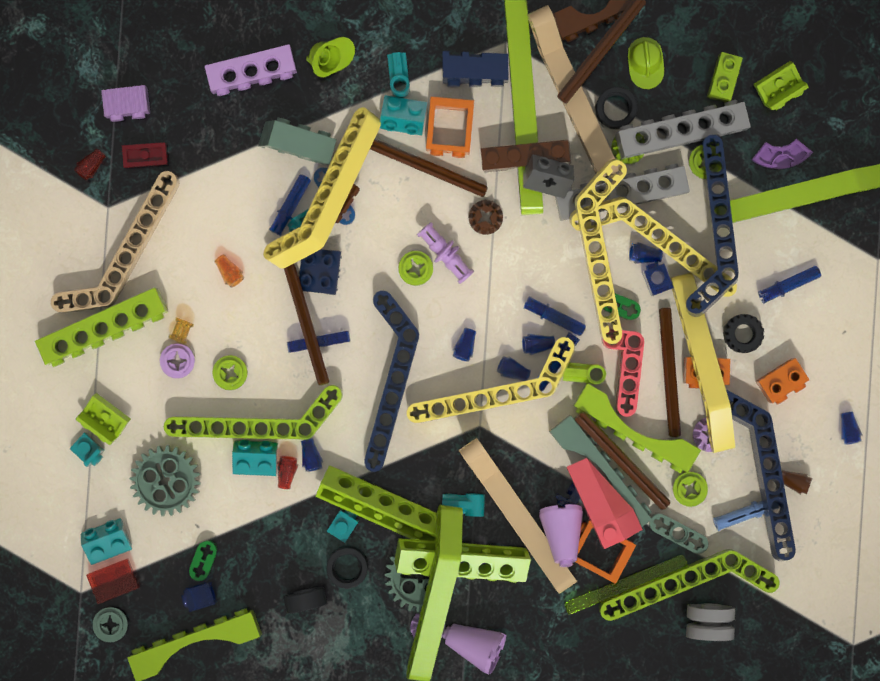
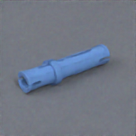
(740, 515)

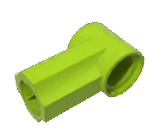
(581, 373)

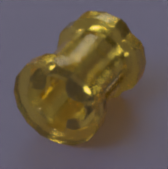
(186, 328)

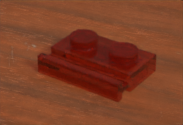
(112, 581)

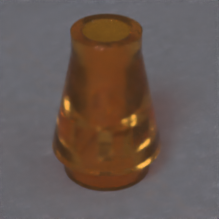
(229, 271)

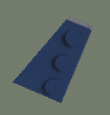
(475, 69)

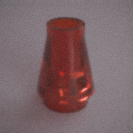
(89, 165)
(286, 471)

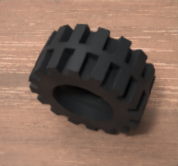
(753, 323)

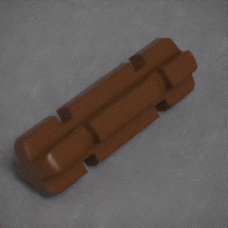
(353, 192)

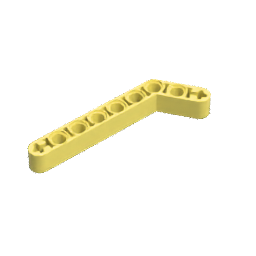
(330, 194)
(646, 230)
(600, 255)
(705, 366)
(491, 393)

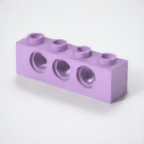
(217, 71)

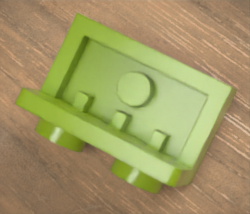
(780, 86)
(103, 419)

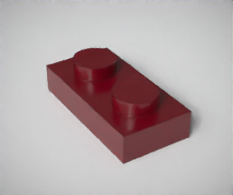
(144, 155)

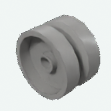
(711, 622)

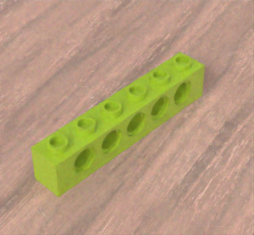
(49, 344)
(377, 505)
(473, 554)

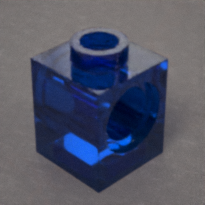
(653, 288)
(199, 596)

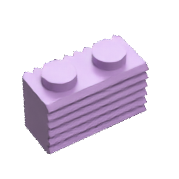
(125, 102)

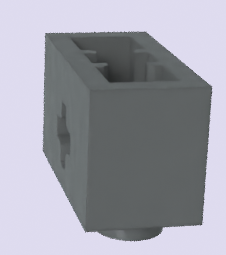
(548, 176)

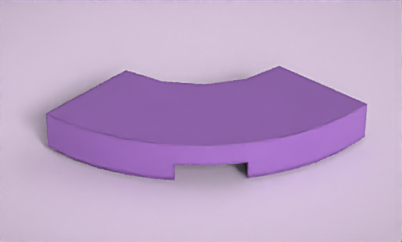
(782, 157)

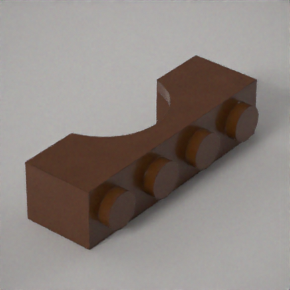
(572, 22)
(517, 156)

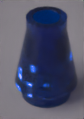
(644, 254)
(537, 343)
(464, 347)
(512, 369)
(849, 429)
(310, 456)

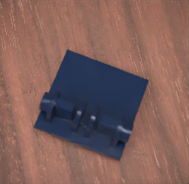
(320, 272)

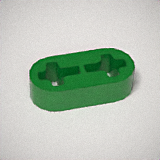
(625, 302)
(198, 558)

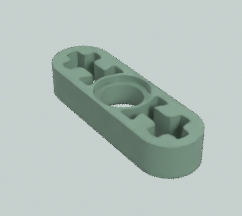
(690, 546)

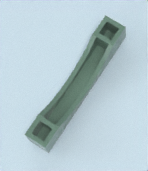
(572, 438)

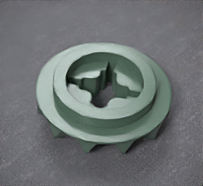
(103, 631)

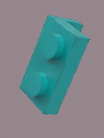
(403, 115)
(254, 458)
(105, 541)

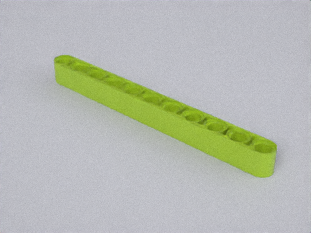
(522, 93)

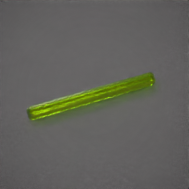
(625, 584)

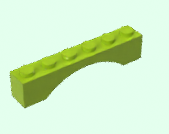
(676, 451)
(236, 629)

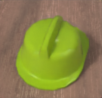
(331, 56)
(646, 63)

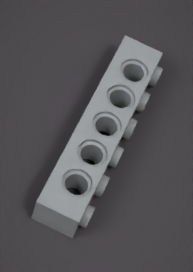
(737, 122)
(677, 186)

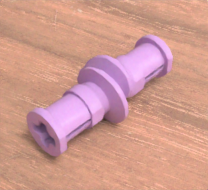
(445, 252)

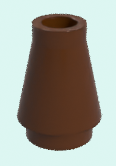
(797, 481)

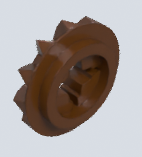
(484, 227)

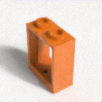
(449, 104)
(619, 563)

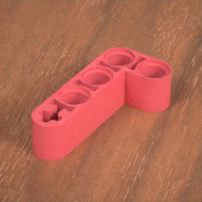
(625, 373)

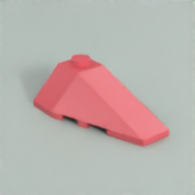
(606, 508)

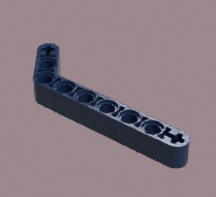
(718, 222)
(390, 386)
(765, 475)

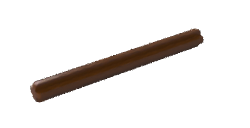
(600, 50)
(429, 167)
(306, 325)
(669, 372)
(622, 460)

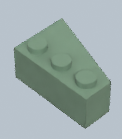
(298, 141)

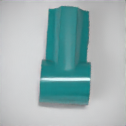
(398, 73)
(471, 503)

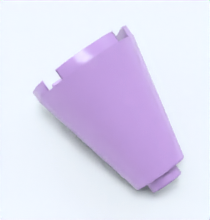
(562, 532)
(476, 645)

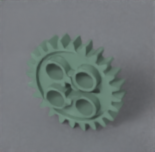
(146, 489)
(413, 598)

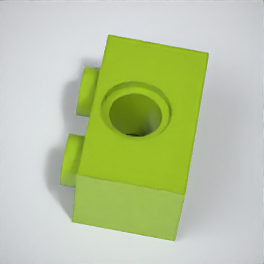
(724, 77)

